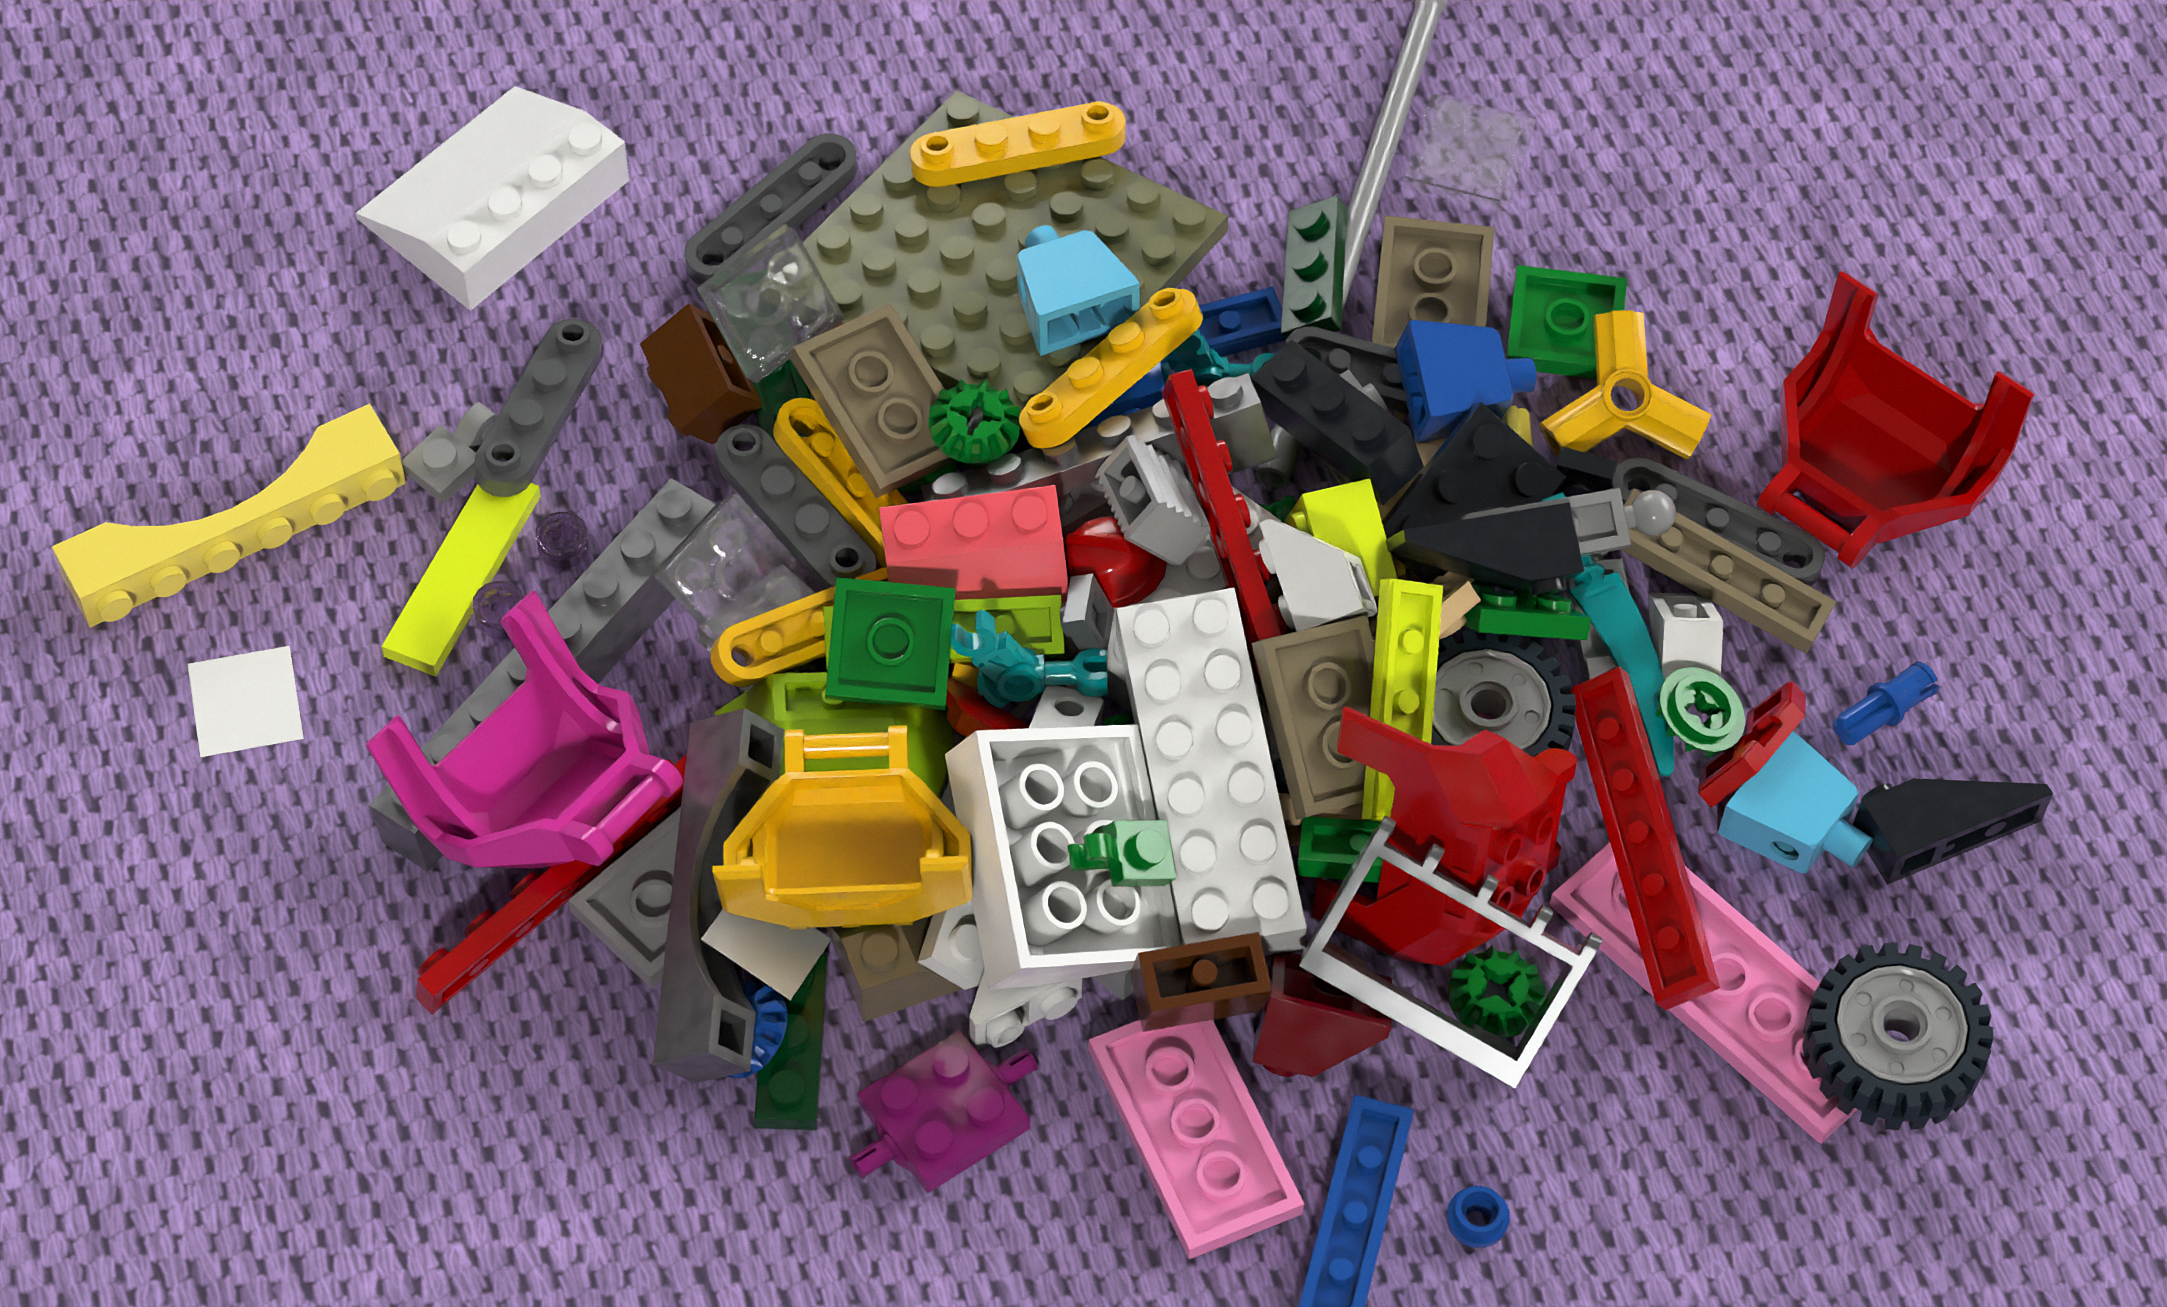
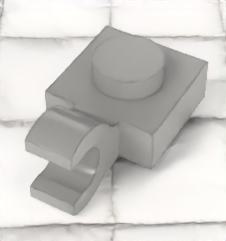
(446, 460)

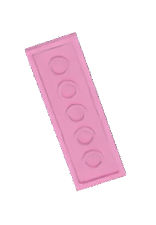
(1761, 998)

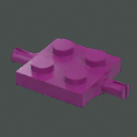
(943, 1111)

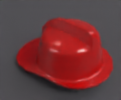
(1119, 566)

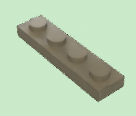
(1734, 580)

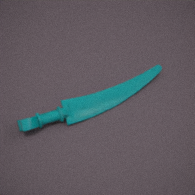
(1630, 645)

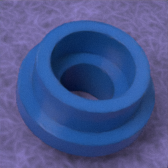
(1481, 1200)

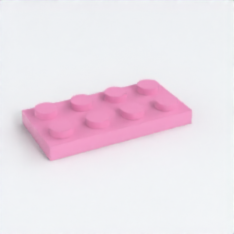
(1196, 1132)

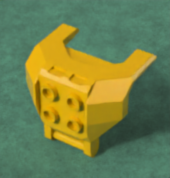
(846, 842)

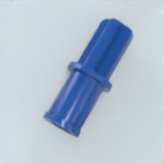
(1886, 703)

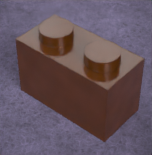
(698, 376)
(1200, 981)

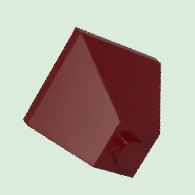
(1312, 1022)

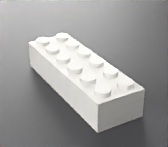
(1211, 769)

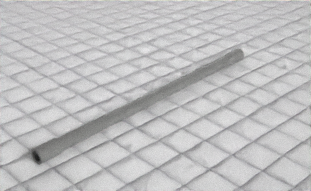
(1369, 189)

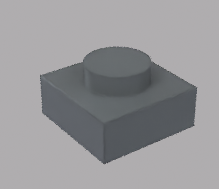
(1087, 613)

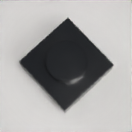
(1584, 472)

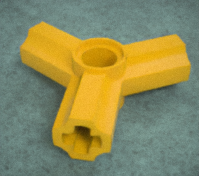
(1623, 362)

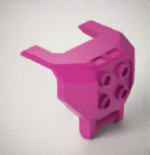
(542, 775)

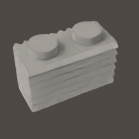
(1153, 501)

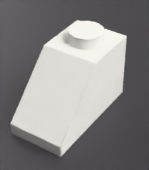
(1685, 632)

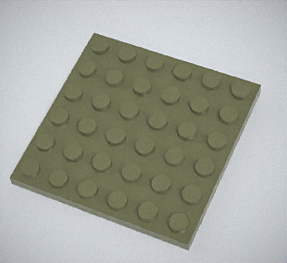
(953, 250)

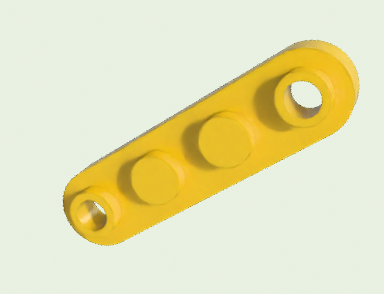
(1017, 144)
(1110, 368)
(832, 469)
(777, 638)

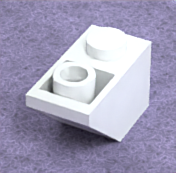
(1316, 578)
(1002, 1014)

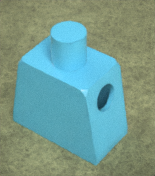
(1072, 288)
(1796, 810)

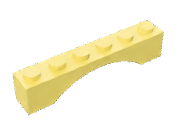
(129, 565)

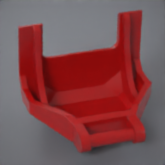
(1883, 438)
(1477, 801)

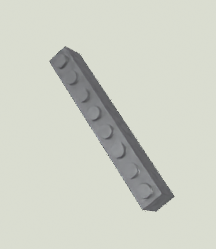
(598, 622)

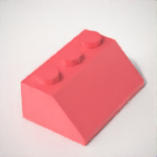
(979, 544)

